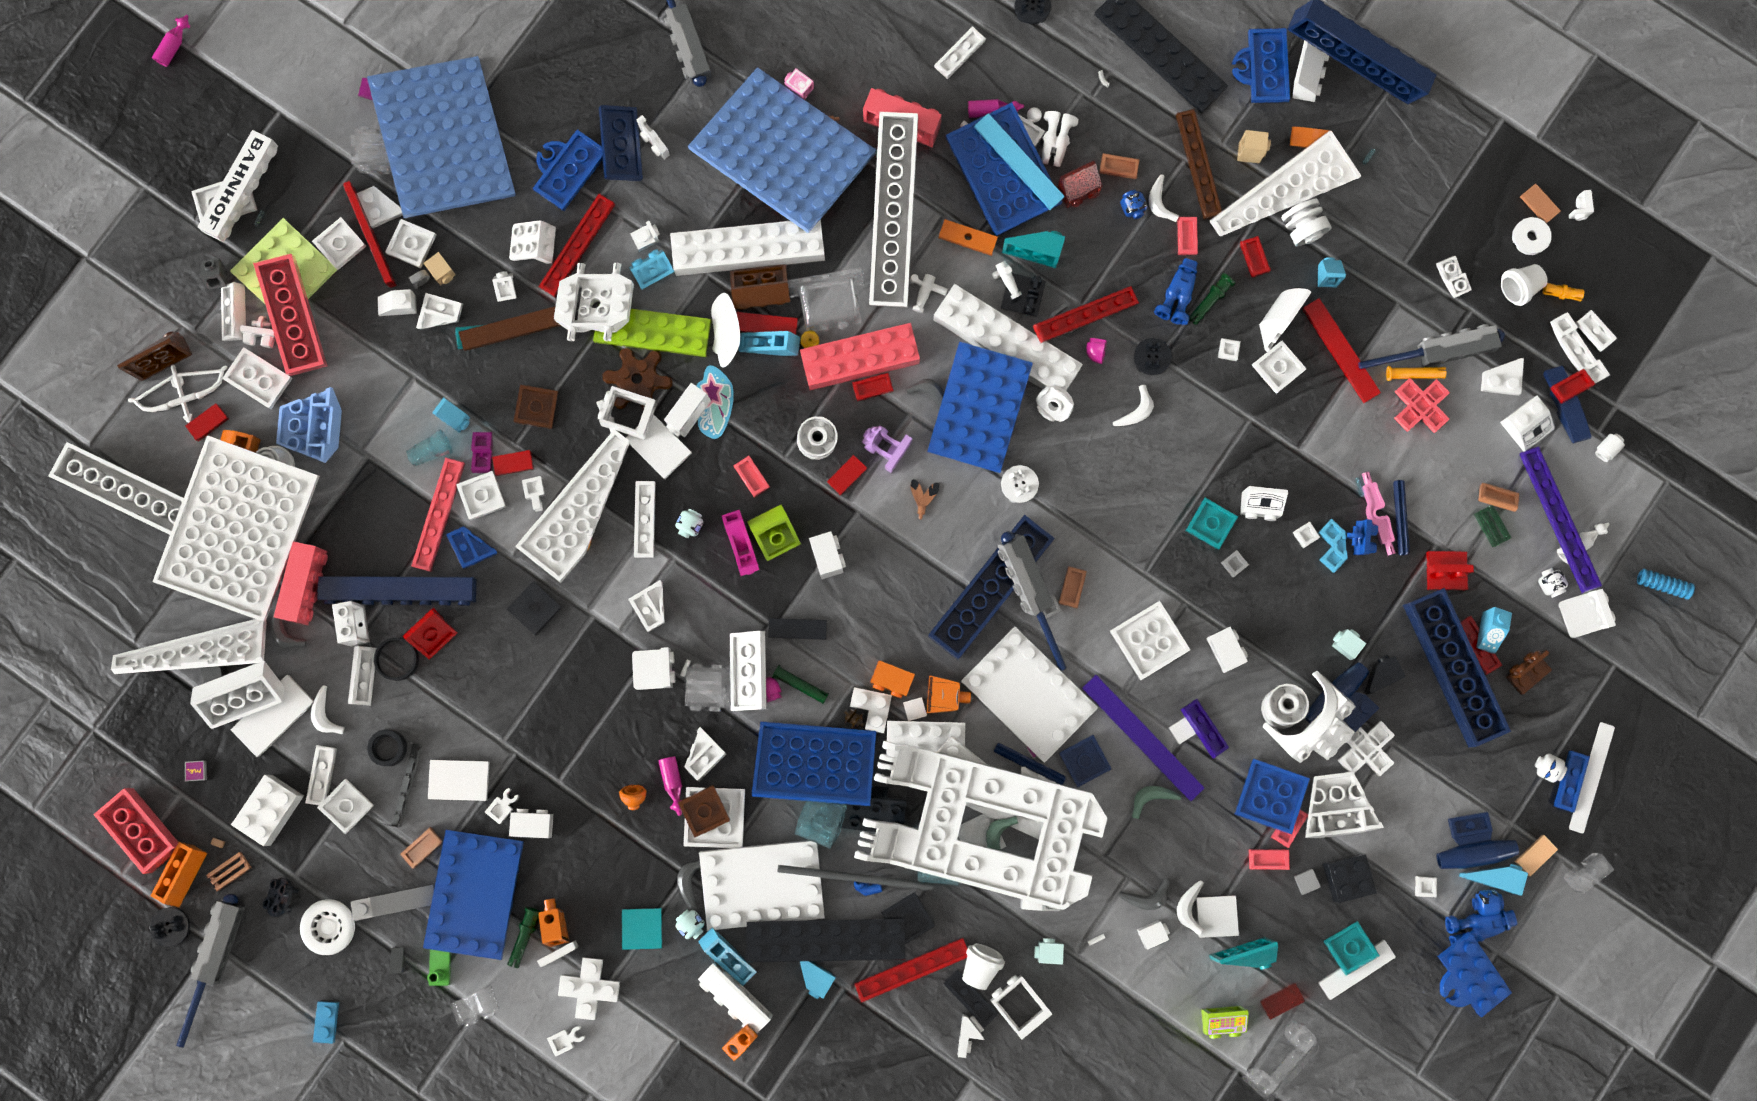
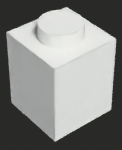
(1153, 934)

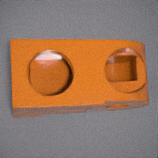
(741, 1041)

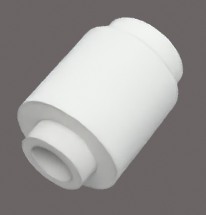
(1610, 447)

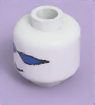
(1551, 768)

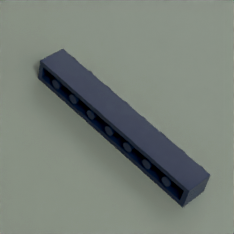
(397, 590)

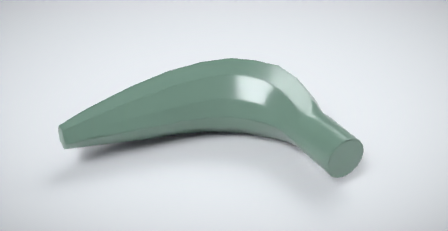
(1150, 793)
(996, 829)

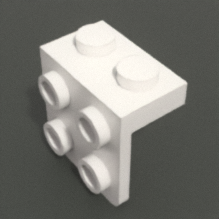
(533, 241)
(1587, 613)
(653, 669)

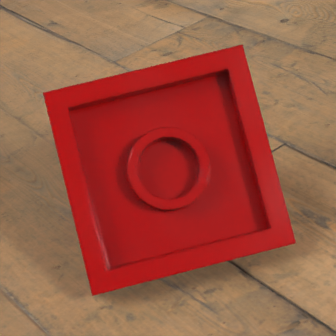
(1448, 570)
(430, 634)

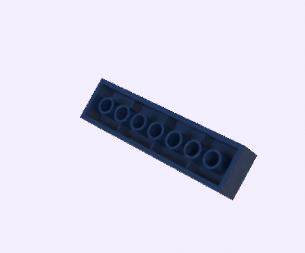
(1361, 51)
(984, 595)
(1456, 668)

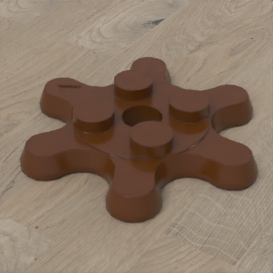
(646, 368)

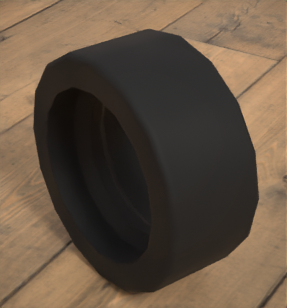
(402, 747)

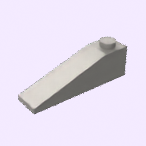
(392, 902)

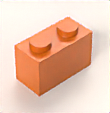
(892, 679)

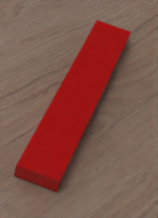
(369, 235)
(577, 244)
(1085, 314)
(1341, 350)
(911, 970)

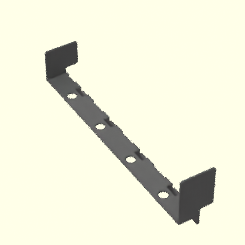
(404, 788)

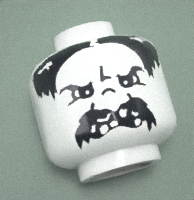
(1553, 582)

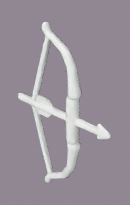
(177, 382)

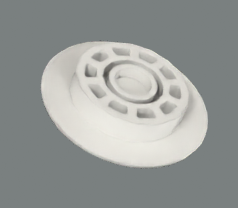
(327, 927)

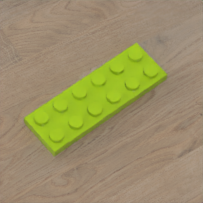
(662, 333)

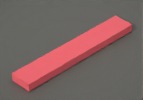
(438, 514)

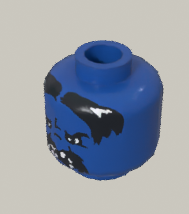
(1133, 204)
(1488, 902)

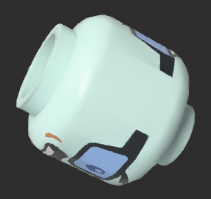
(689, 523)
(690, 924)

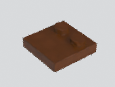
(535, 406)
(704, 811)

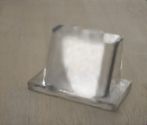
(829, 299)

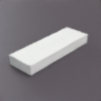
(960, 52)
(321, 774)

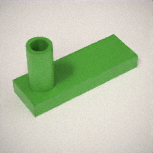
(439, 968)

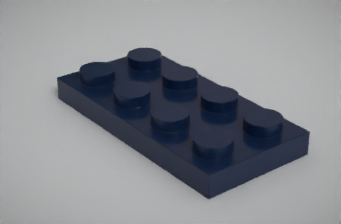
(620, 143)

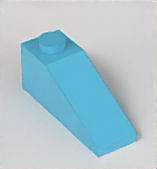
(770, 343)
(1504, 878)
(726, 956)

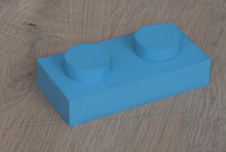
(326, 1022)

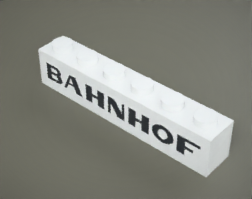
(238, 186)

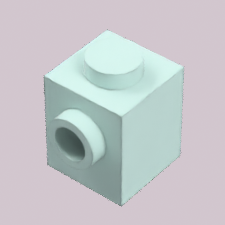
(1348, 643)
(1049, 951)

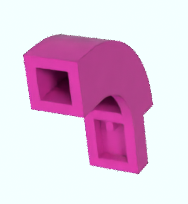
(740, 543)

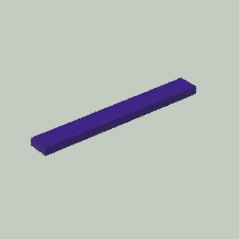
(1560, 520)
(1143, 738)

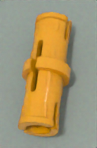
(1563, 292)

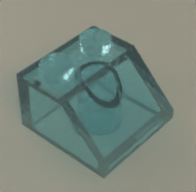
(821, 822)

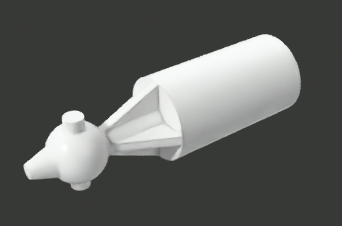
(1588, 538)

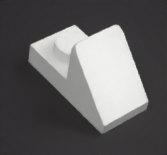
(968, 1030)

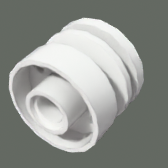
(1305, 220)
(817, 426)
(1294, 700)

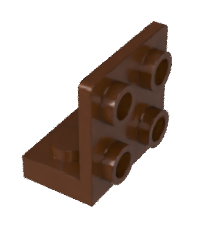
(1529, 672)

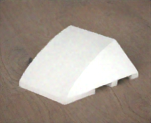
(1282, 314)
(1339, 807)

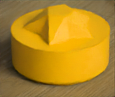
(809, 339)

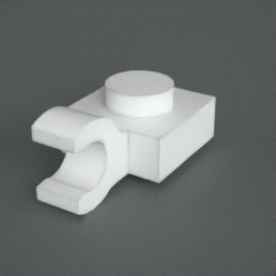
(534, 490)

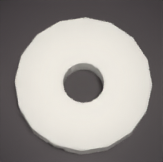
(1536, 226)
(1058, 395)

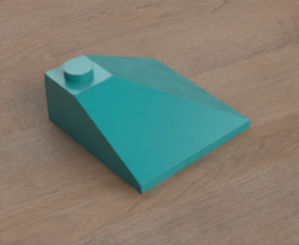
(1251, 954)

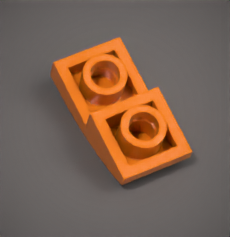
(1304, 136)

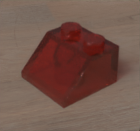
(1080, 184)

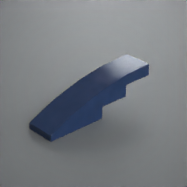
(1569, 412)

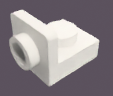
(1585, 205)
(645, 236)
(504, 286)

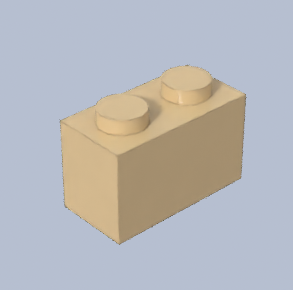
(1253, 146)

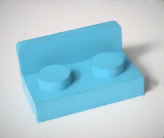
(651, 268)

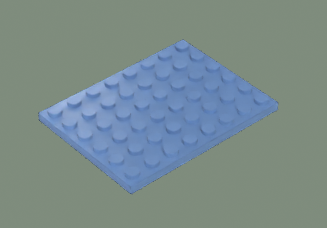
(441, 136)
(782, 149)

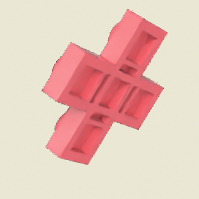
(1422, 405)

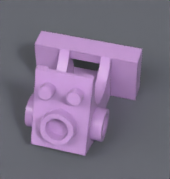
(873, 437)

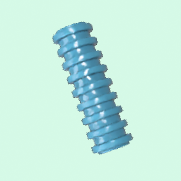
(1665, 584)

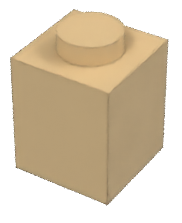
(439, 269)

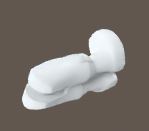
(1059, 143)

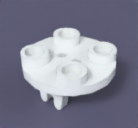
(1023, 492)

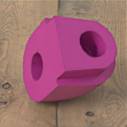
(1096, 350)
(772, 689)

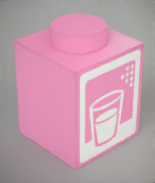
(799, 83)

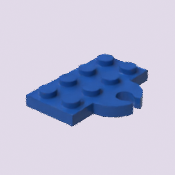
(1265, 65)
(567, 168)
(1471, 976)

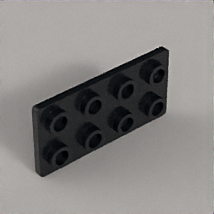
(880, 809)

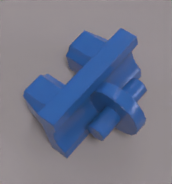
(1361, 537)

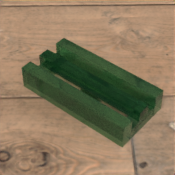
(1485, 528)

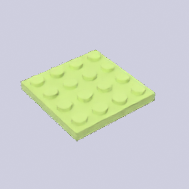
(280, 241)

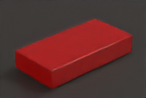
(1255, 256)
(872, 386)
(1572, 386)
(207, 422)
(512, 463)
(847, 475)

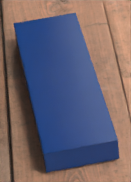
(1572, 782)

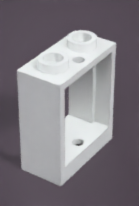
(610, 397)
(687, 410)
(347, 620)
(1034, 1021)

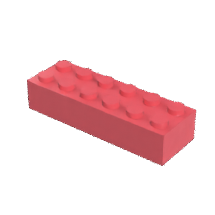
(290, 314)
(860, 356)

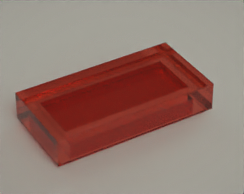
(1282, 1001)

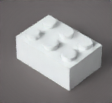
(267, 810)

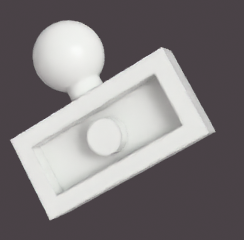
(1034, 132)

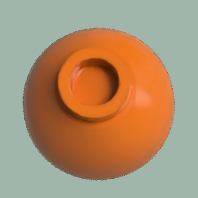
(633, 796)

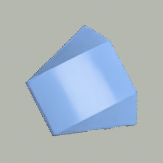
(311, 425)

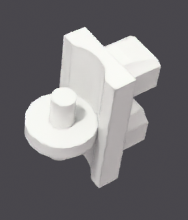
(251, 333)

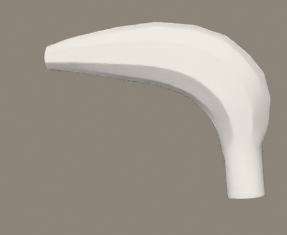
(1155, 201)
(1141, 413)
(319, 717)
(1184, 908)

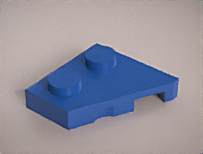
(468, 547)

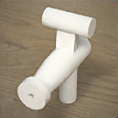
(1004, 271)
(927, 286)

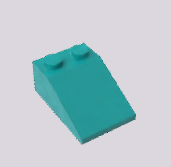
(1036, 247)

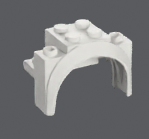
(1325, 732)

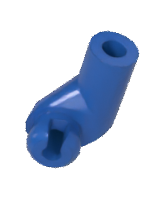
(867, 889)

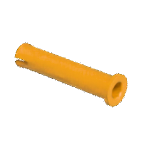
(1415, 373)

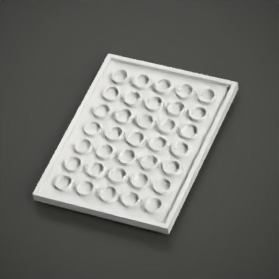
(236, 528)

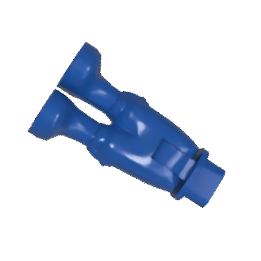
(1180, 289)
(1483, 926)

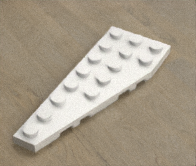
(568, 524)

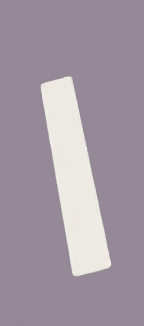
(1592, 777)

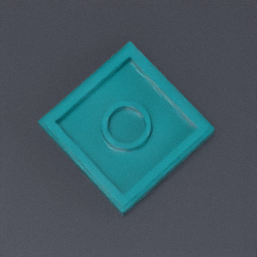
(1211, 523)
(642, 928)
(1351, 948)

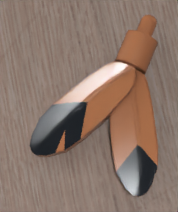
(923, 499)

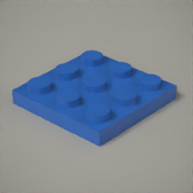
(1272, 796)

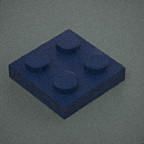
(1085, 761)

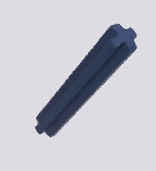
(1401, 517)
(1029, 763)

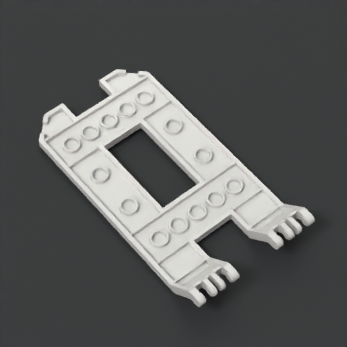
(935, 845)

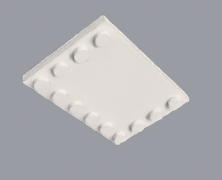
(1029, 694)
(745, 884)

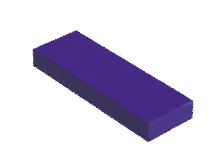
(1204, 728)

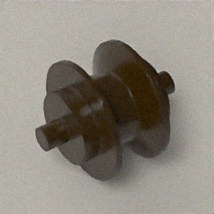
(854, 718)

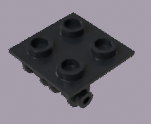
(1031, 296)

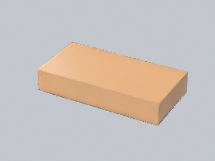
(1536, 855)

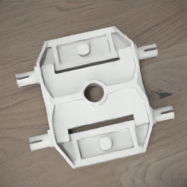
(610, 289)

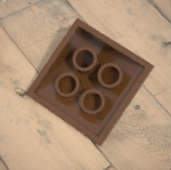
(157, 356)

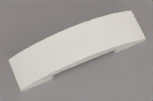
(1575, 348)

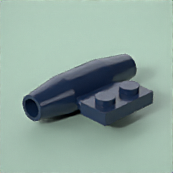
(1348, 684)
(1475, 844)

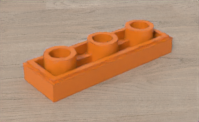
(979, 240)

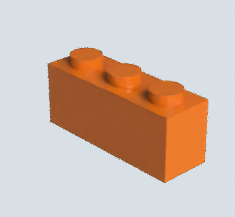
(178, 874)

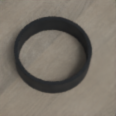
(377, 654)

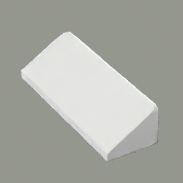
(233, 311)
(362, 676)

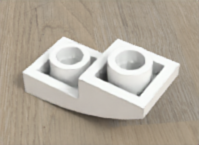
(1453, 277)

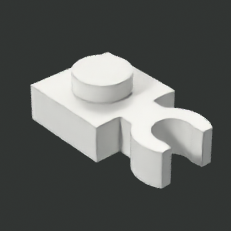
(500, 807)
(563, 1040)

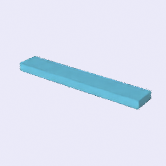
(1019, 161)

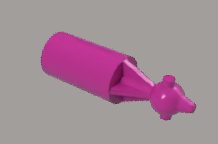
(171, 42)
(982, 107)
(671, 781)

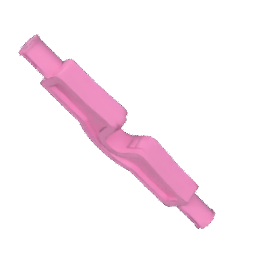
(1374, 503)

